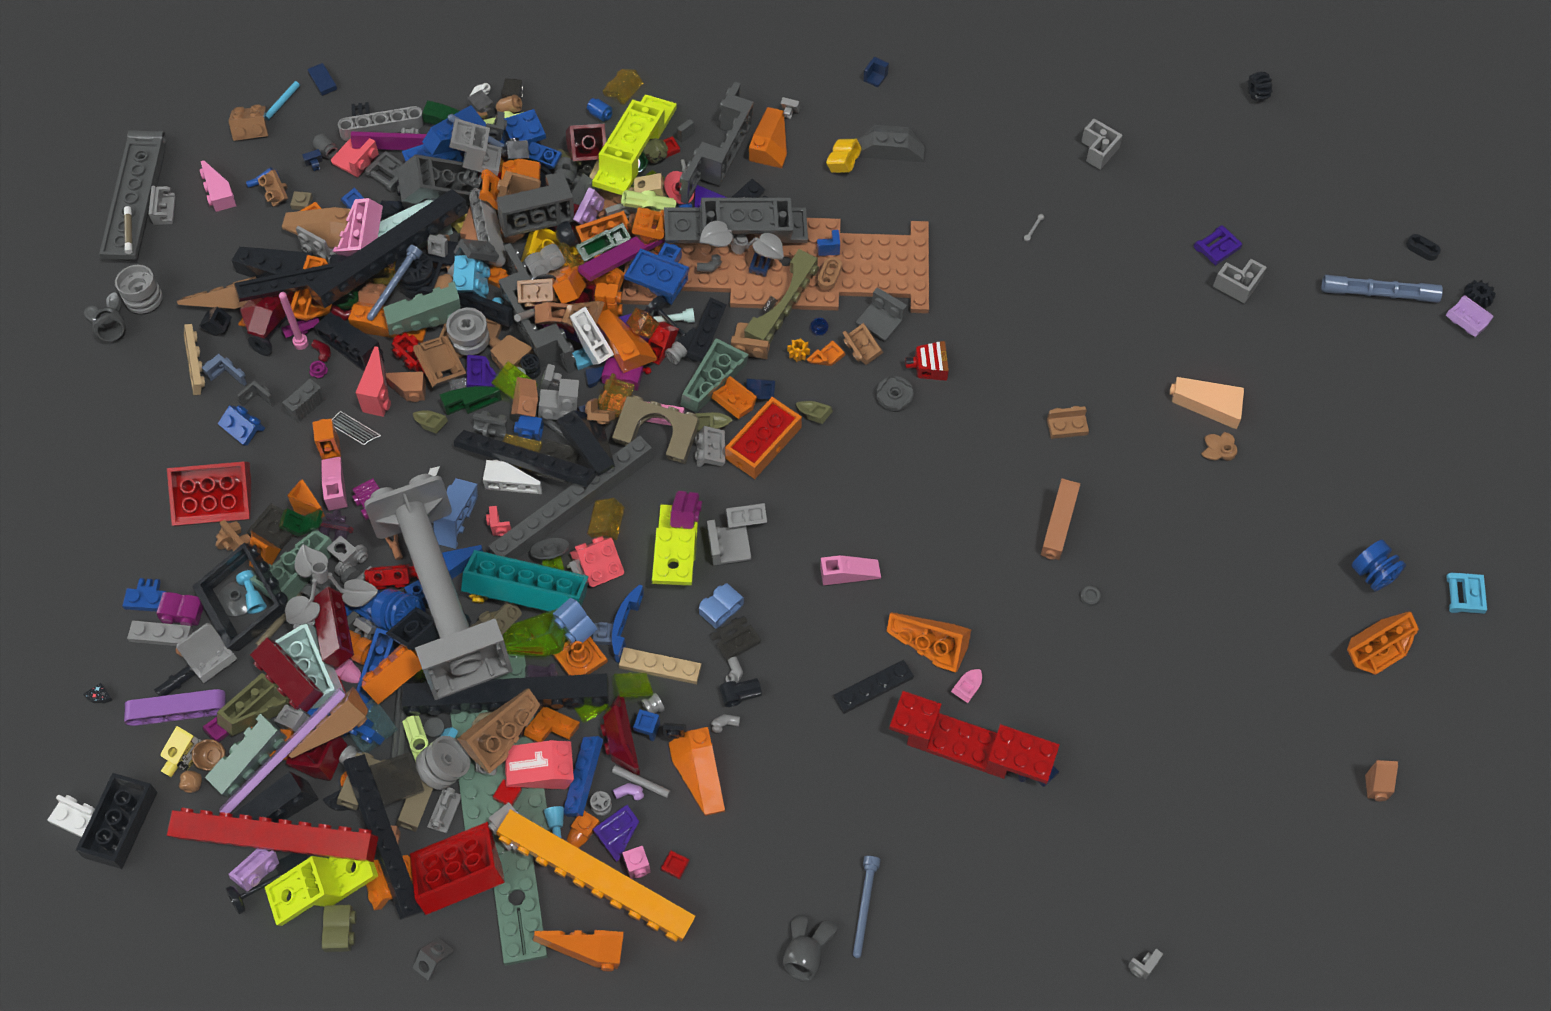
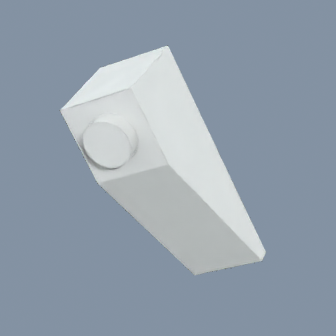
(590, 336)
(505, 477)

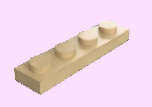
(193, 352)
(660, 665)

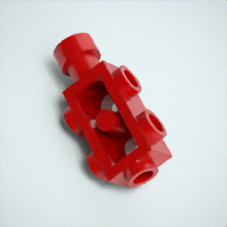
(406, 343)
(390, 575)

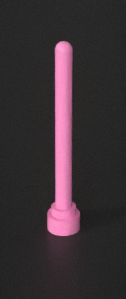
(299, 340)

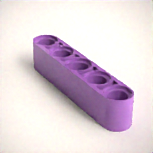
(174, 707)

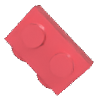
(353, 159)
(599, 560)

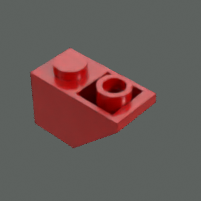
(662, 340)

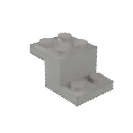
(473, 140)

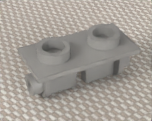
(444, 810)

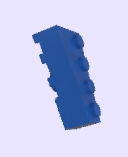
(439, 135)

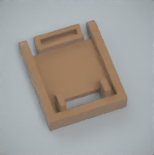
(437, 359)

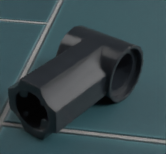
(735, 693)

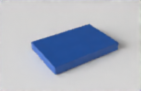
(656, 273)

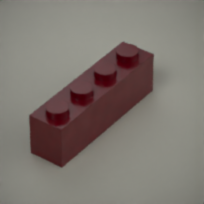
(333, 628)
(286, 674)

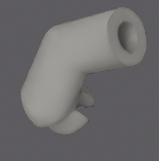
(736, 670)
(724, 720)

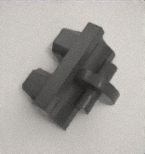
(490, 425)

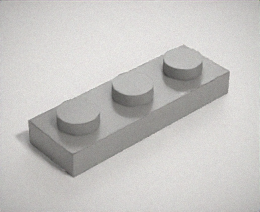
(158, 633)

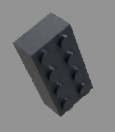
(116, 820)

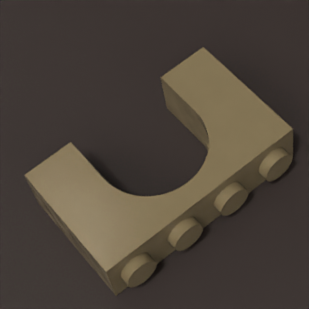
(637, 411)
(411, 811)

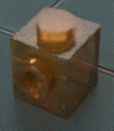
(642, 323)

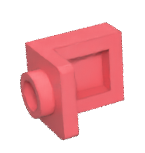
(498, 528)

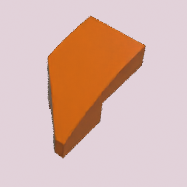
(827, 356)

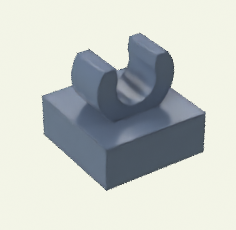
(603, 635)

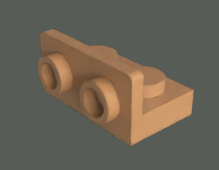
(536, 291)
(1067, 422)

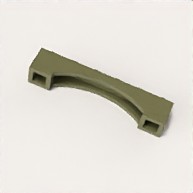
(803, 267)

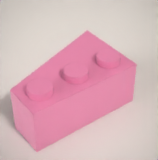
(361, 227)

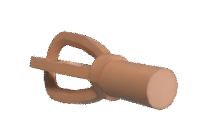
(395, 547)

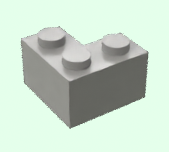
(1102, 142)
(1239, 282)
(555, 403)

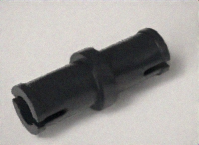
(175, 681)

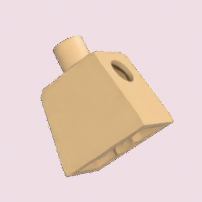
(650, 182)

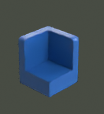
(829, 246)
(647, 723)

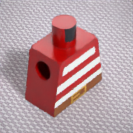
(930, 361)

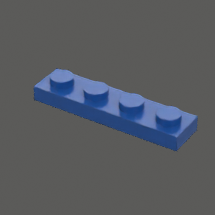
(583, 776)

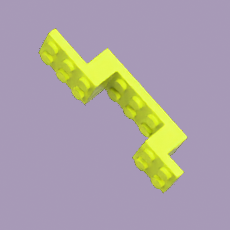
(621, 152)

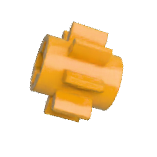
(798, 350)

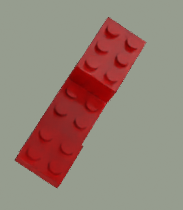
(971, 744)

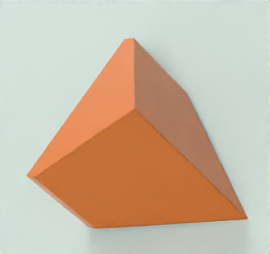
(303, 500)
(268, 550)

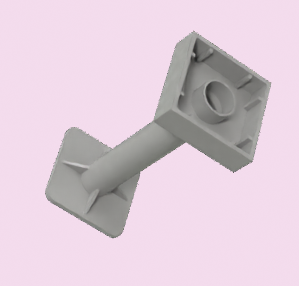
(463, 653)

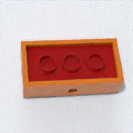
(763, 437)

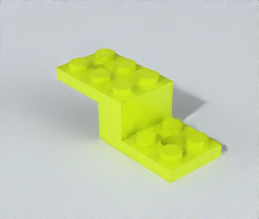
(673, 545)
(316, 883)

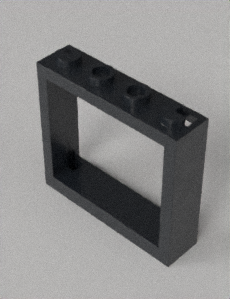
(215, 610)

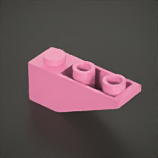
(219, 189)
(333, 484)
(848, 569)

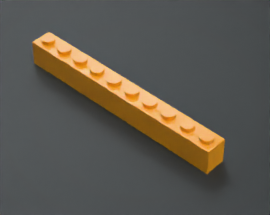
(595, 875)

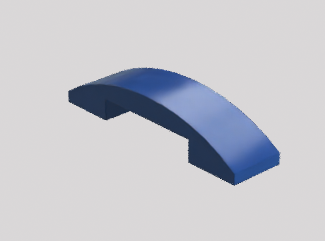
(631, 602)

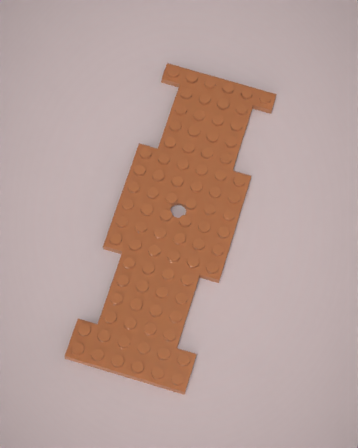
(868, 261)

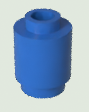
(599, 109)

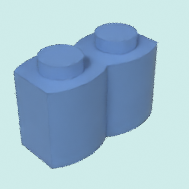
(721, 605)
(574, 621)

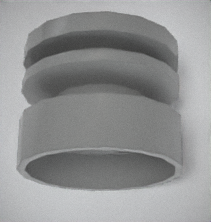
(138, 289)

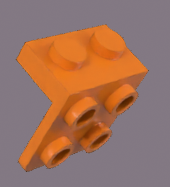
(378, 888)

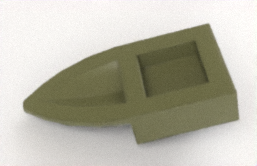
(814, 411)
(430, 420)
(713, 420)

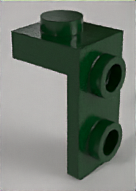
(299, 524)

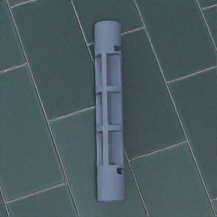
(1420, 291)

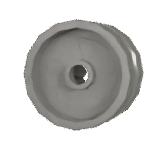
(468, 331)
(442, 762)

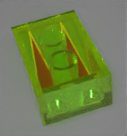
(535, 636)

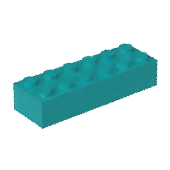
(521, 582)

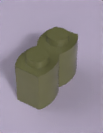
(337, 928)

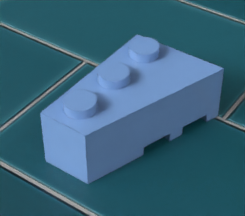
(462, 499)

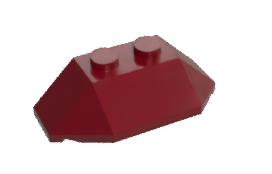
(263, 314)
(619, 736)

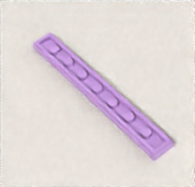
(283, 751)

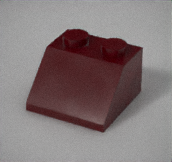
(321, 760)

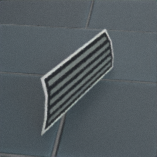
(354, 428)

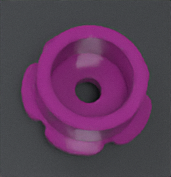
(318, 365)

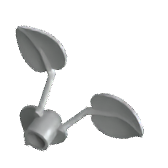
(718, 235)
(314, 563)

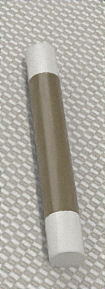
(128, 229)

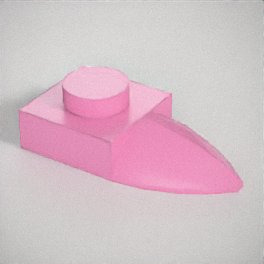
(348, 672)
(968, 685)

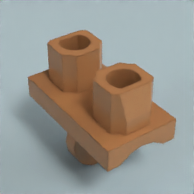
(274, 188)
(228, 536)

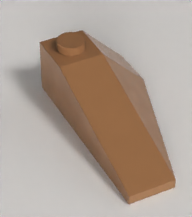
(324, 223)
(217, 297)
(344, 717)
(496, 733)

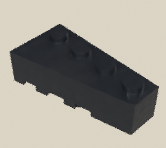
(267, 262)

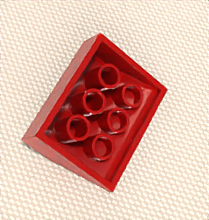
(209, 493)
(456, 868)

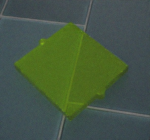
(633, 684)

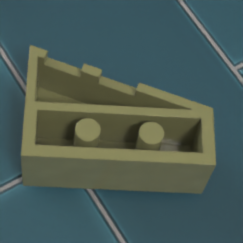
(256, 698)

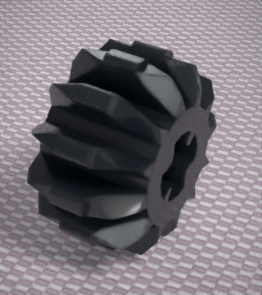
(1260, 86)
(1480, 293)

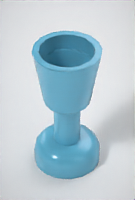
(253, 598)
(554, 819)

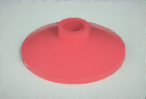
(672, 186)

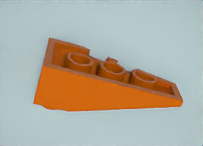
(769, 140)
(628, 348)
(936, 640)
(697, 766)
(597, 950)

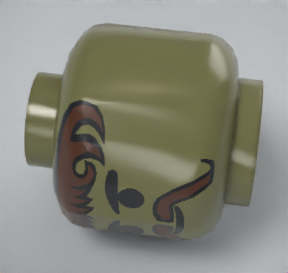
(655, 150)

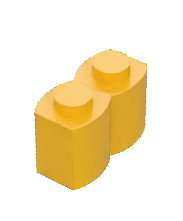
(843, 155)

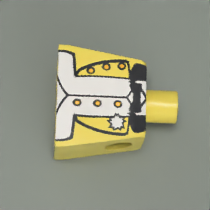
(178, 751)

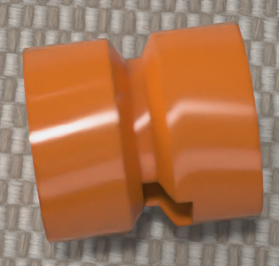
(360, 647)

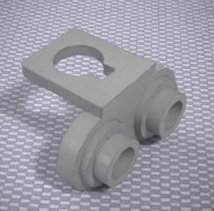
(350, 558)

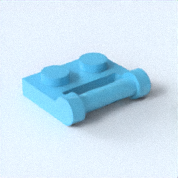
(1473, 593)

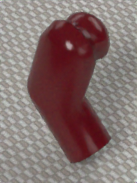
(337, 311)
(324, 350)

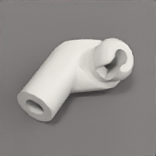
(485, 87)

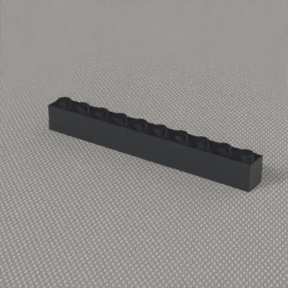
(387, 248)
(492, 694)

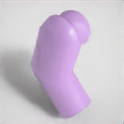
(630, 789)

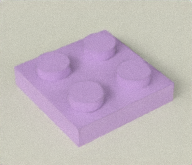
(589, 207)

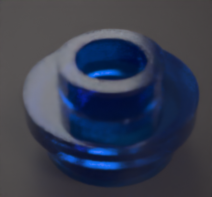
(819, 322)

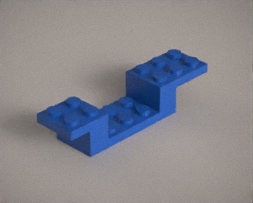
(522, 126)

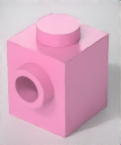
(636, 862)

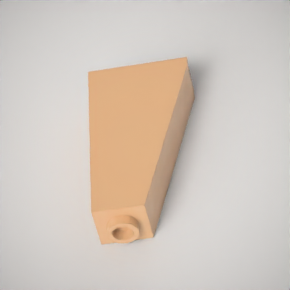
(1209, 399)

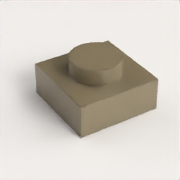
(301, 200)

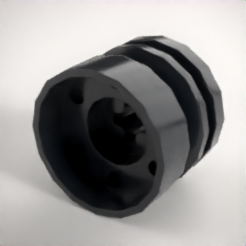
(417, 275)

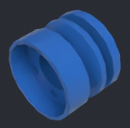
(1381, 569)
(392, 606)

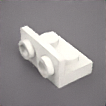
(71, 815)

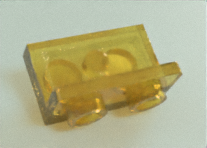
(623, 85)
(615, 395)
(606, 518)

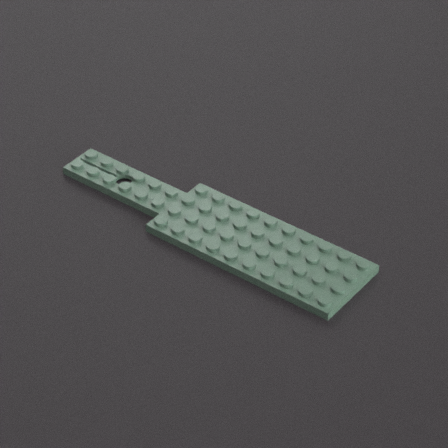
(518, 870)

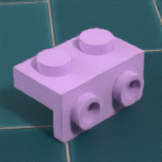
(1470, 316)
(254, 868)

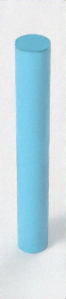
(277, 105)

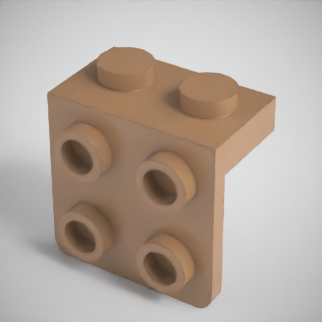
(248, 122)
(516, 183)
(753, 347)

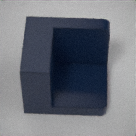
(876, 72)
(761, 388)

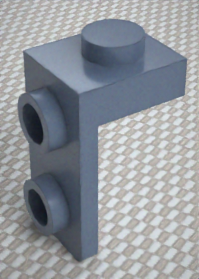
(218, 364)

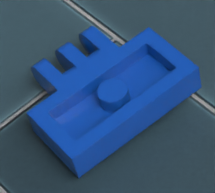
(144, 597)

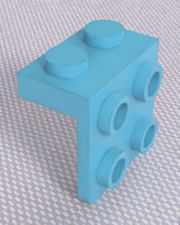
(471, 276)

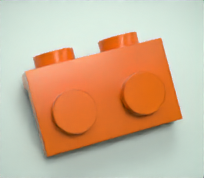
(735, 398)

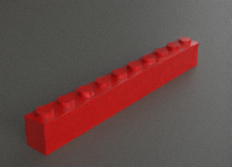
(272, 835)

